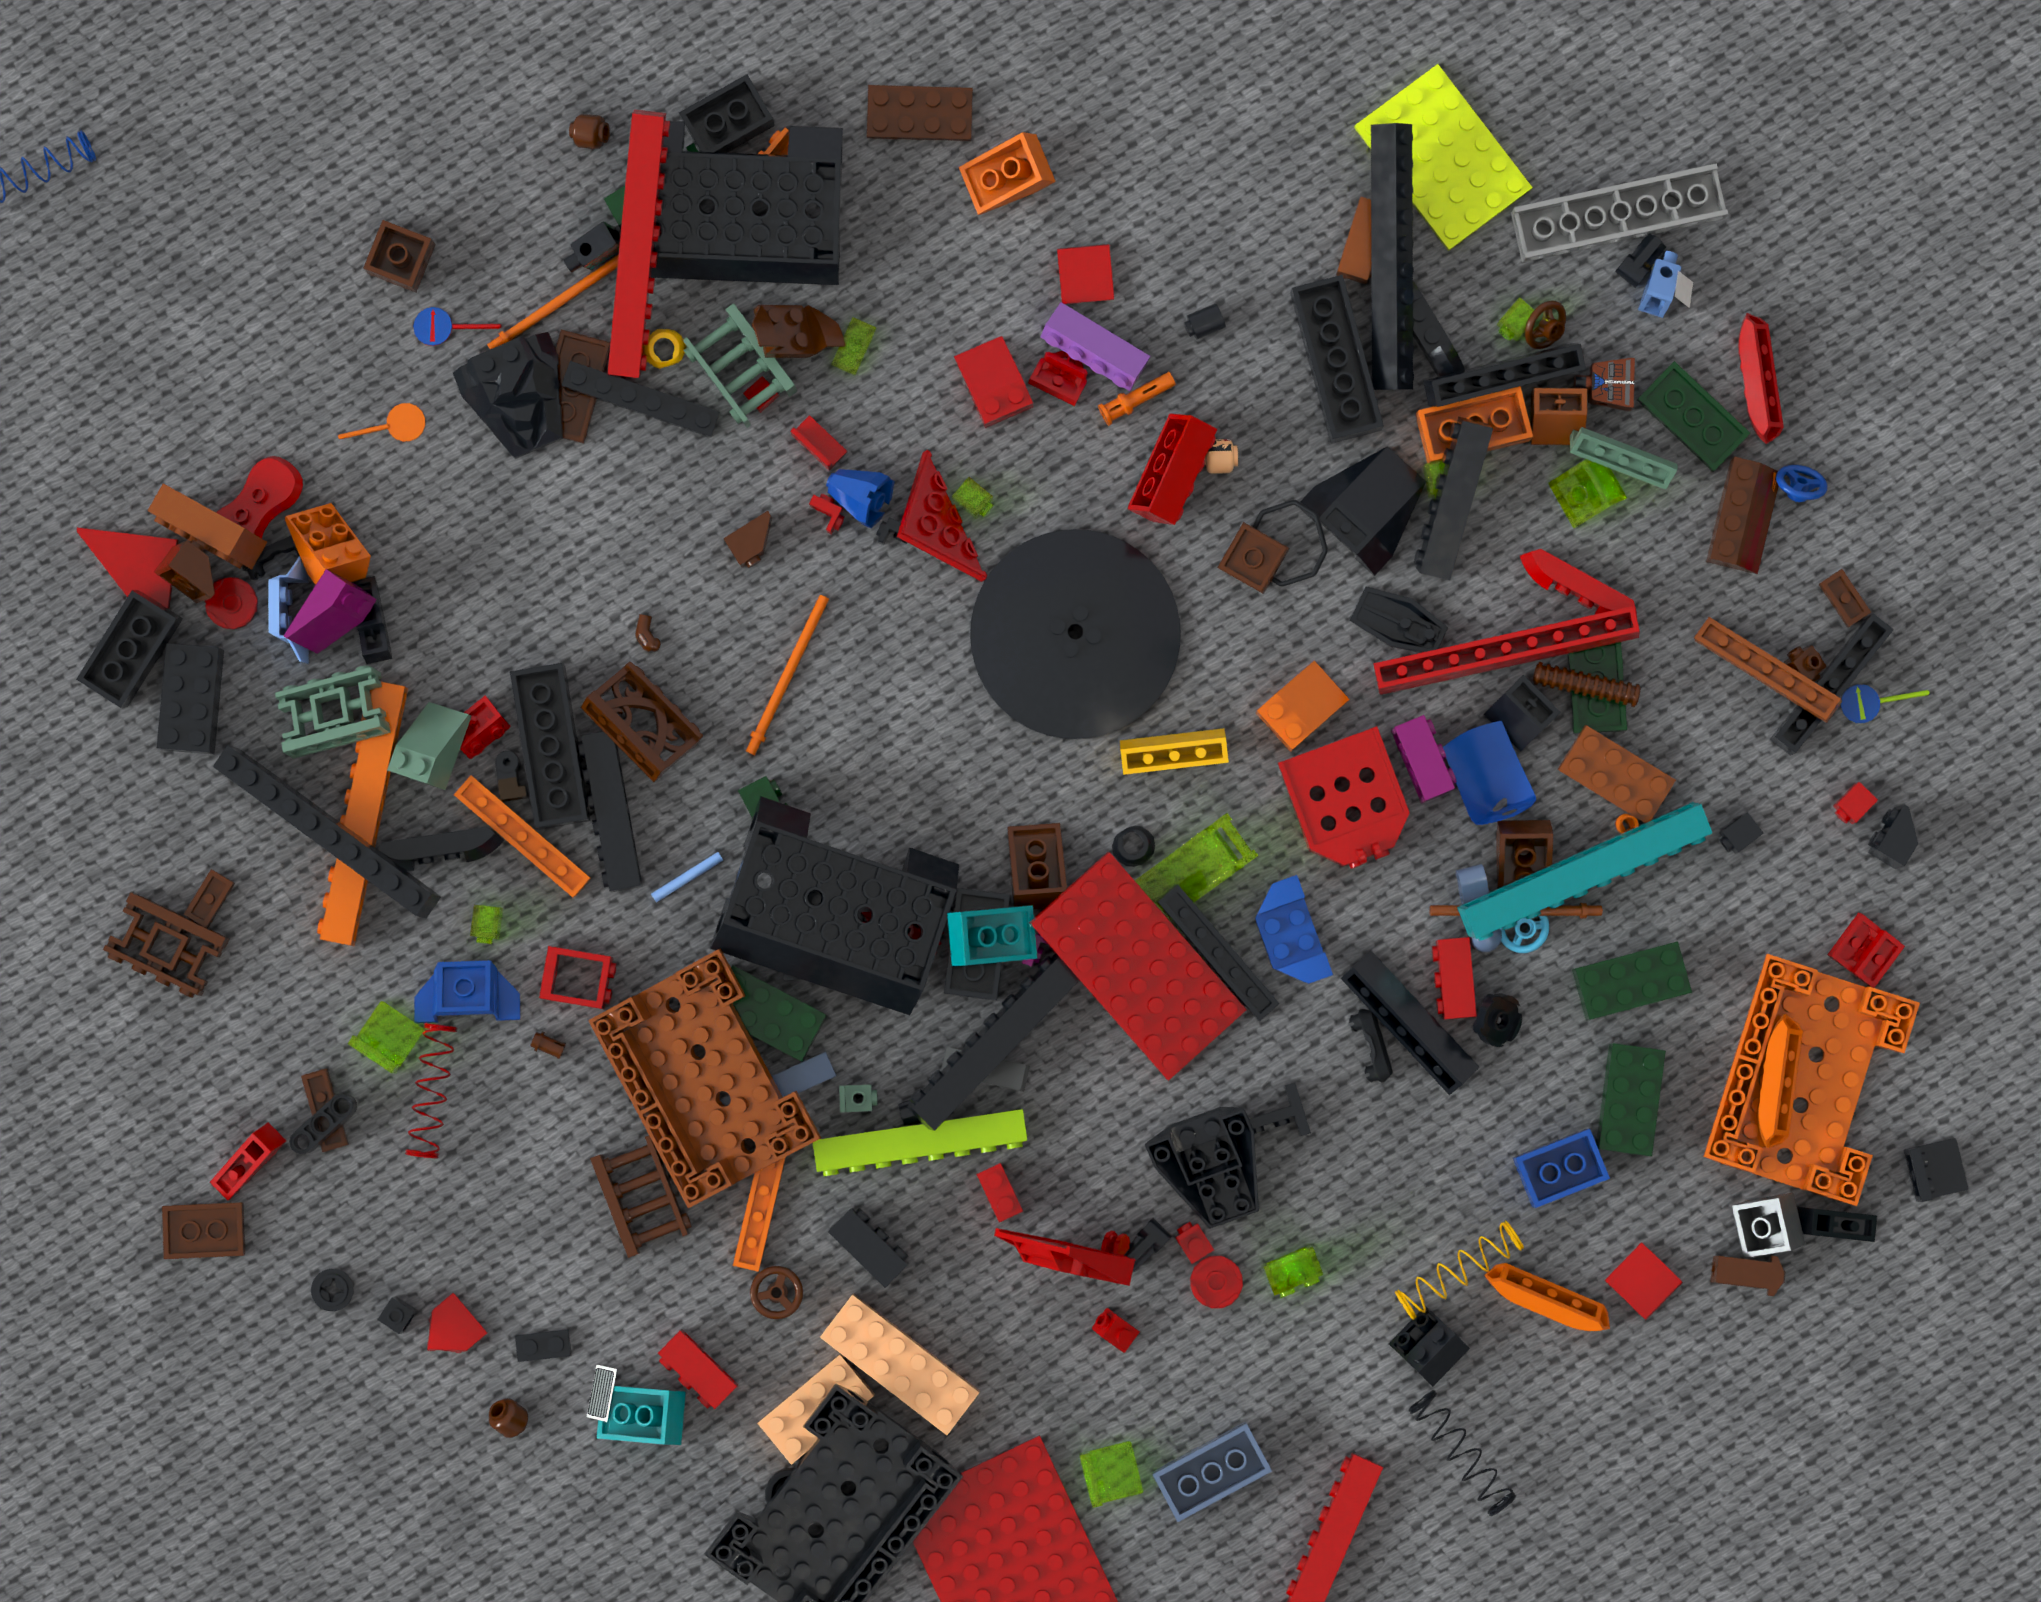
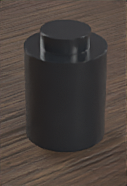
(1204, 321)

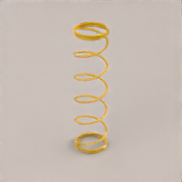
(1402, 1297)

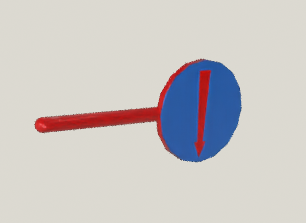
(435, 326)

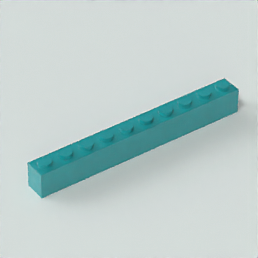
(1585, 870)

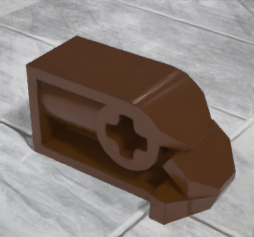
(1748, 1273)

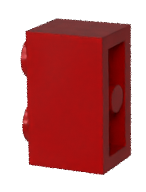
(999, 1192)

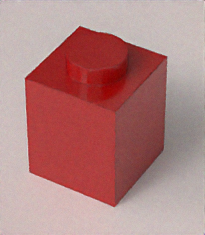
(1854, 803)

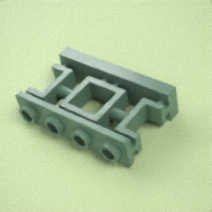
(338, 731)

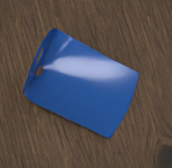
(1488, 772)

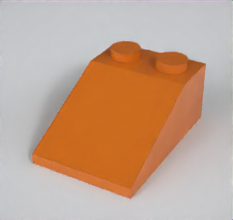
(1007, 173)
(1302, 706)

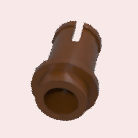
(547, 1045)

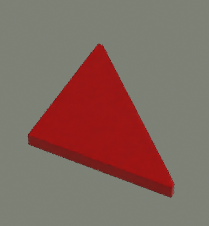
(935, 524)
(132, 560)

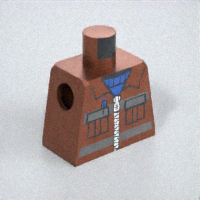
(1610, 383)

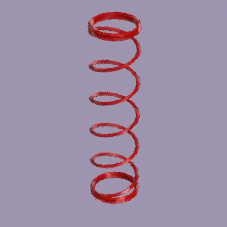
(430, 1154)

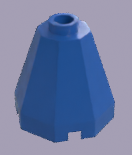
(861, 493)

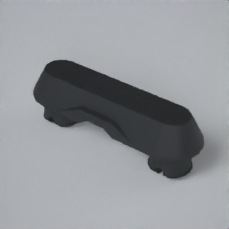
(283, 546)
(1381, 1067)

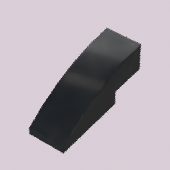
(373, 629)

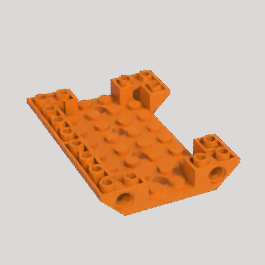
(1830, 1087)

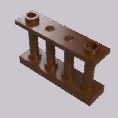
(624, 1216)

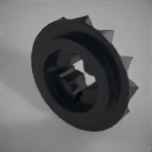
(323, 1298)

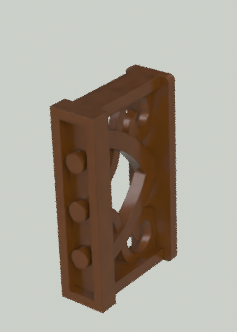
(646, 697)

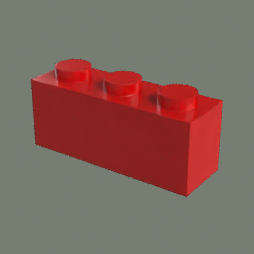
(1454, 978)
(697, 1370)

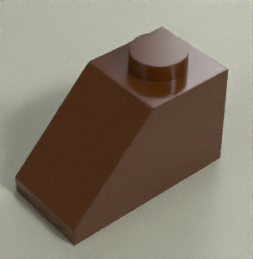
(750, 540)

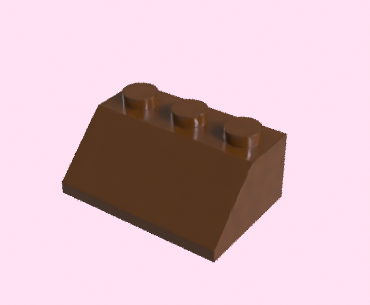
(188, 571)

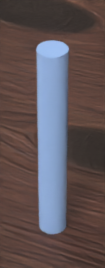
(687, 877)

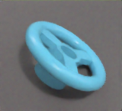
(1515, 945)

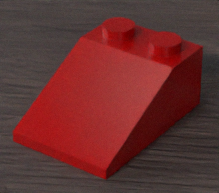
(994, 381)

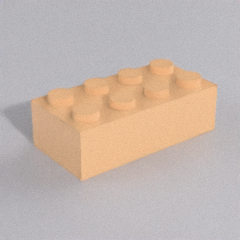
(786, 1421)

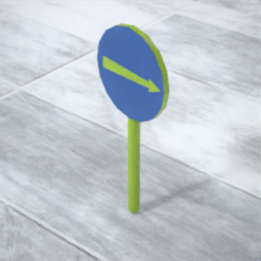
(1862, 702)

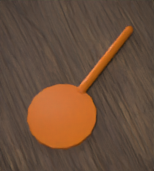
(404, 423)

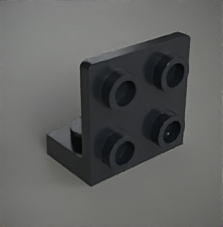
(1936, 1169)

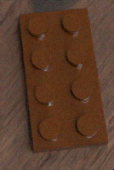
(919, 113)

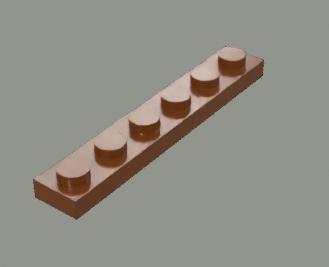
(1768, 669)

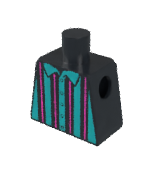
(604, 243)

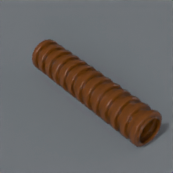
(1586, 684)

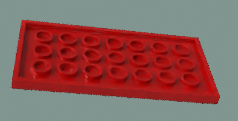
(1138, 966)

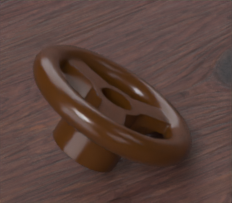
(1548, 326)
(790, 1307)

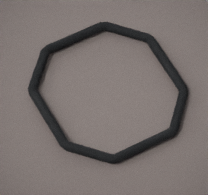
(1320, 533)

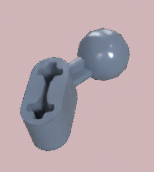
(1472, 885)

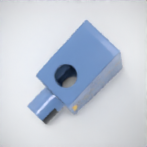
(1660, 285)

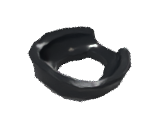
(1136, 859)

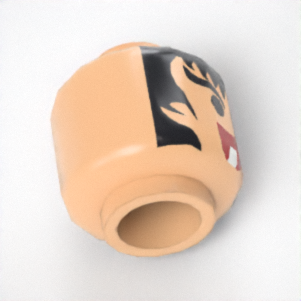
(1221, 457)

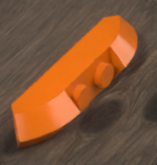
(1779, 1081)
(1548, 1298)

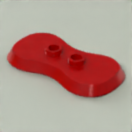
(268, 491)

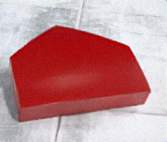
(1060, 376)
(453, 1327)

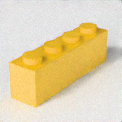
(1174, 751)

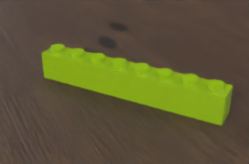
(918, 1141)

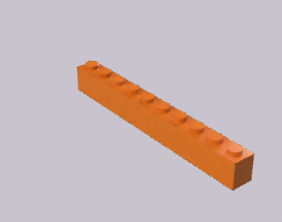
(362, 817)

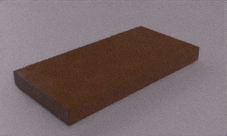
(577, 407)

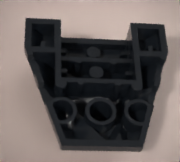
(516, 392)

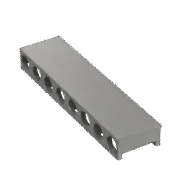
(1618, 213)

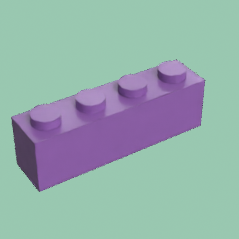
(1095, 346)

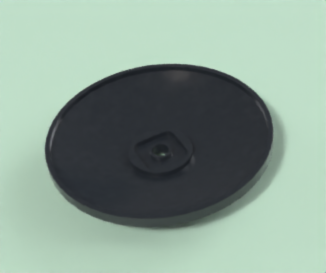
(1067, 683)

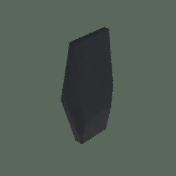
(1398, 621)

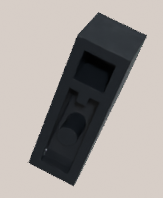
(1837, 1224)

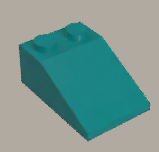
(991, 936)
(644, 1416)

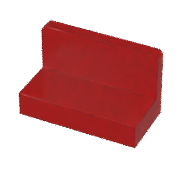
(819, 442)

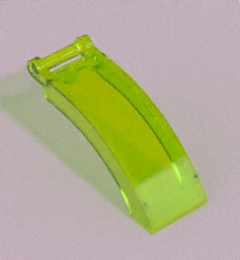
(1198, 864)

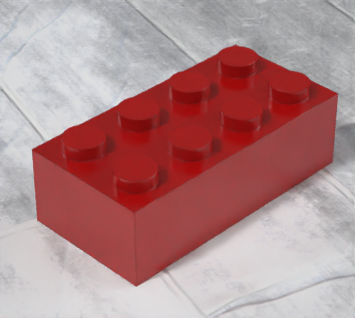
(1172, 469)

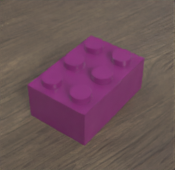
(1423, 758)

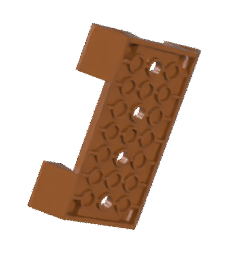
(680, 1091)

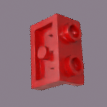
(484, 727)

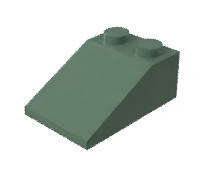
(430, 746)

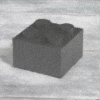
(1768, 1225)

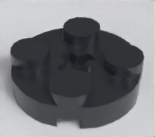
(1486, 1022)

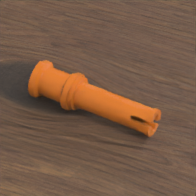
(1128, 401)

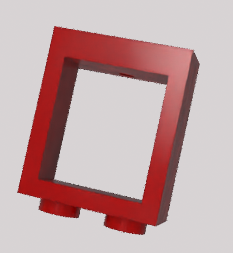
(550, 973)

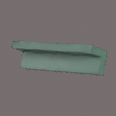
(1622, 457)

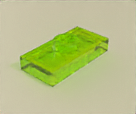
(857, 340)

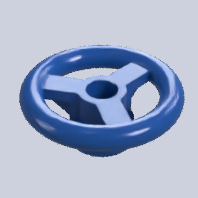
(1801, 486)

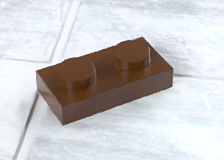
(1844, 598)
(209, 898)

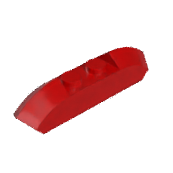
(1760, 378)
(1548, 569)

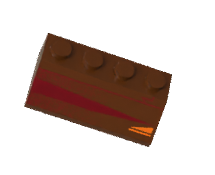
(1743, 516)

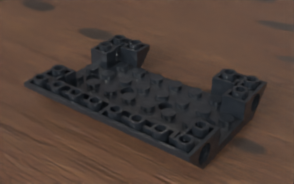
(735, 240)
(828, 940)
(861, 1529)

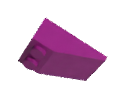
(329, 612)

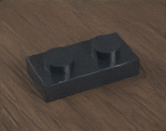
(543, 1345)

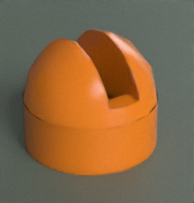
(1630, 820)

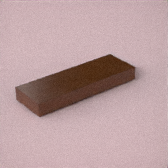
(319, 1092)

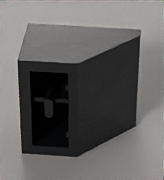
(1522, 712)
(1896, 839)
(1429, 1346)

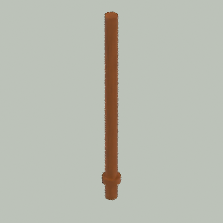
(1581, 910)

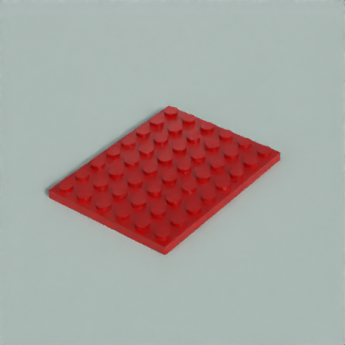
(1011, 1536)

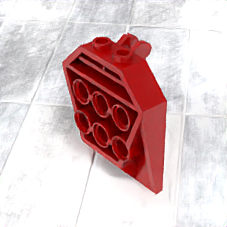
(1345, 758)
(1104, 1264)

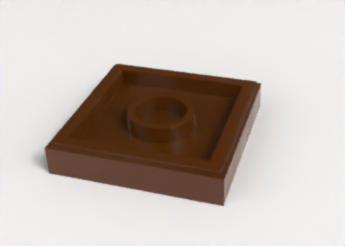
(1253, 558)

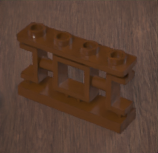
(175, 925)

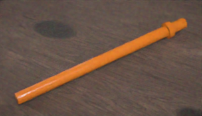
(554, 304)
(758, 735)

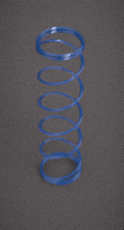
(85, 144)

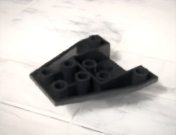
(1368, 506)
(1210, 1163)

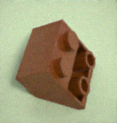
(1556, 414)

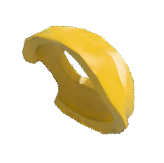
(677, 341)

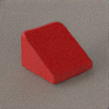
(756, 388)

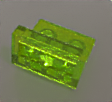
(387, 1037)
(1111, 1473)

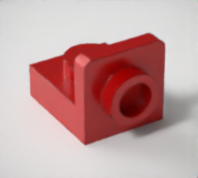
(1193, 1242)

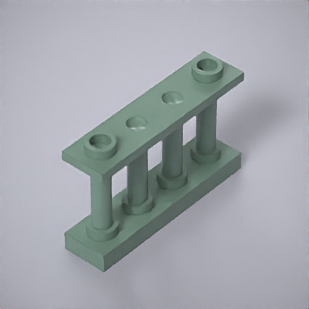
(749, 343)

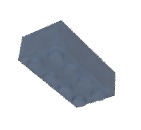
(1211, 1471)

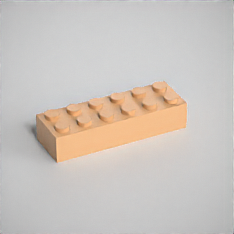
(900, 1364)

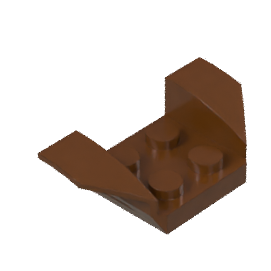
(794, 331)

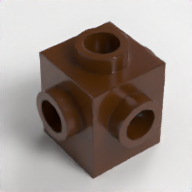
(1806, 661)

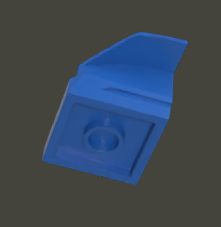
(1290, 933)
(466, 990)

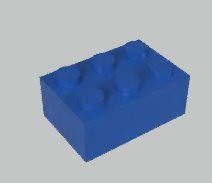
(1561, 1168)

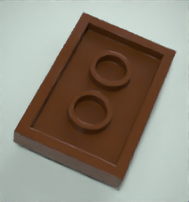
(203, 1230)

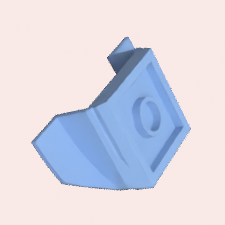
(278, 600)

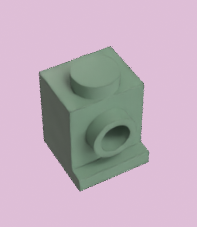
(846, 1098)

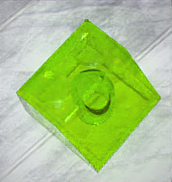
(1586, 491)
(1293, 1270)

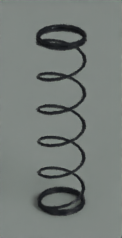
(1508, 1498)

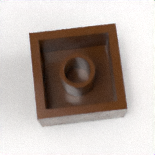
(399, 256)

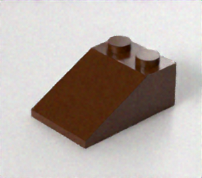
(1522, 849)
(1036, 864)

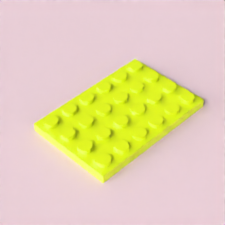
(1458, 165)

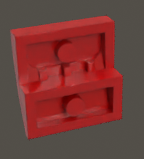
(1085, 274)
(1866, 950)
(1643, 1281)

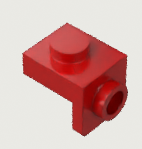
(826, 505)
(1115, 1330)

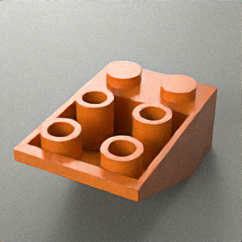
(327, 543)

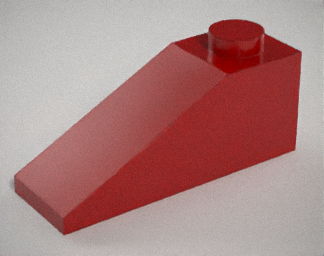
(248, 1160)

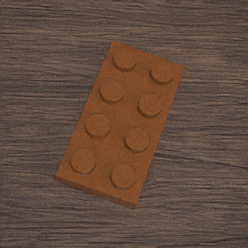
(1616, 774)

